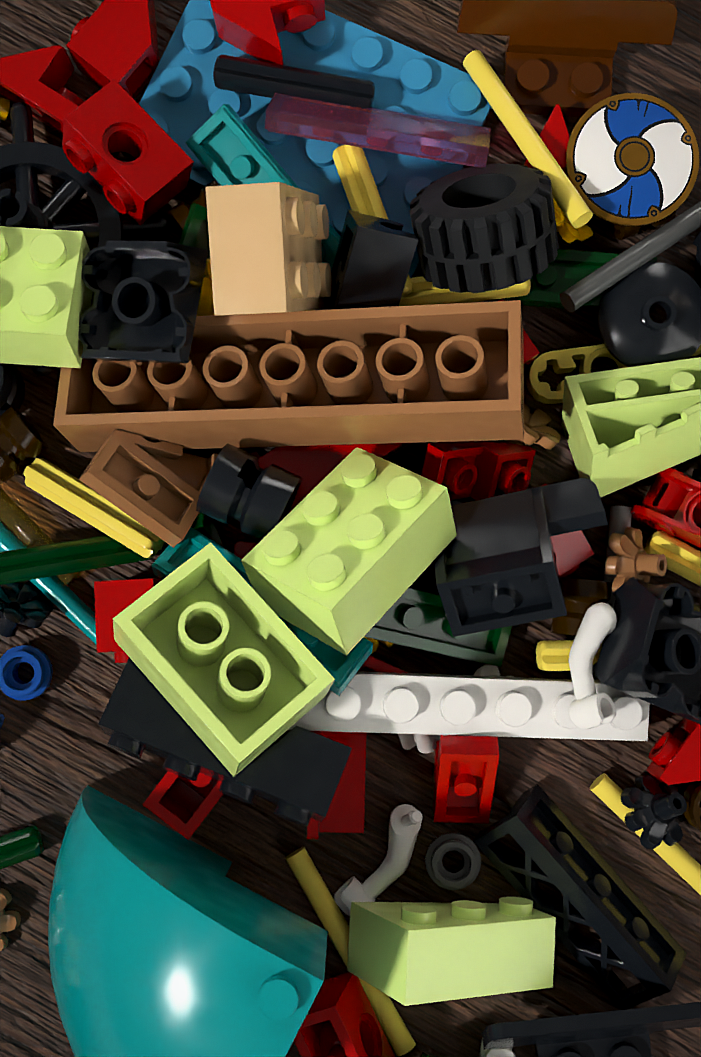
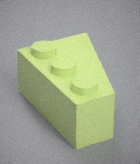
(632, 421)
(451, 948)

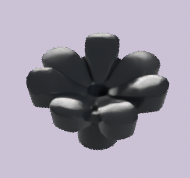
(21, 607)
(656, 810)

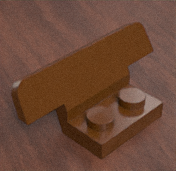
(565, 47)

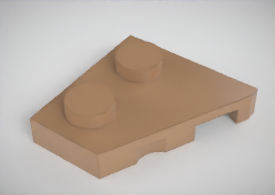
(150, 482)

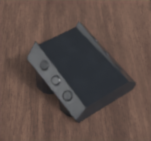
(141, 301)
(655, 647)

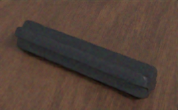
(269, 78)

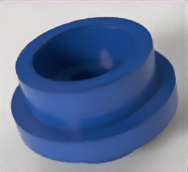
(11, 683)

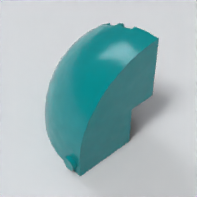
(166, 949)

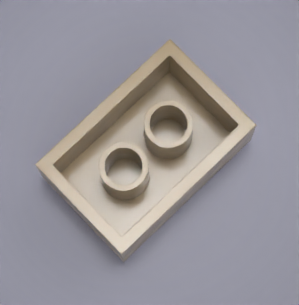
(267, 249)

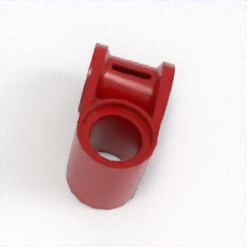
(672, 506)

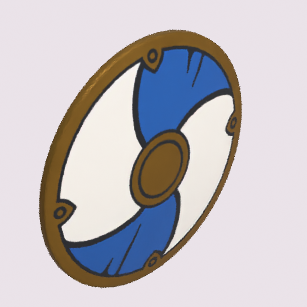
(632, 159)

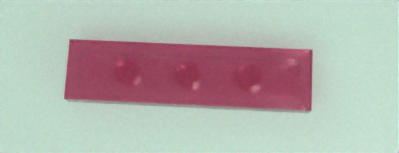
(379, 130)

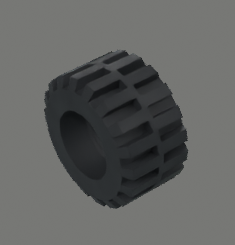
(485, 227)

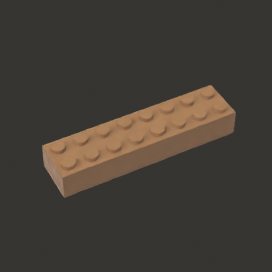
(314, 381)

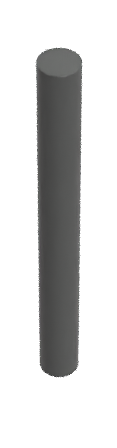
(631, 259)

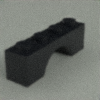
(293, 773)

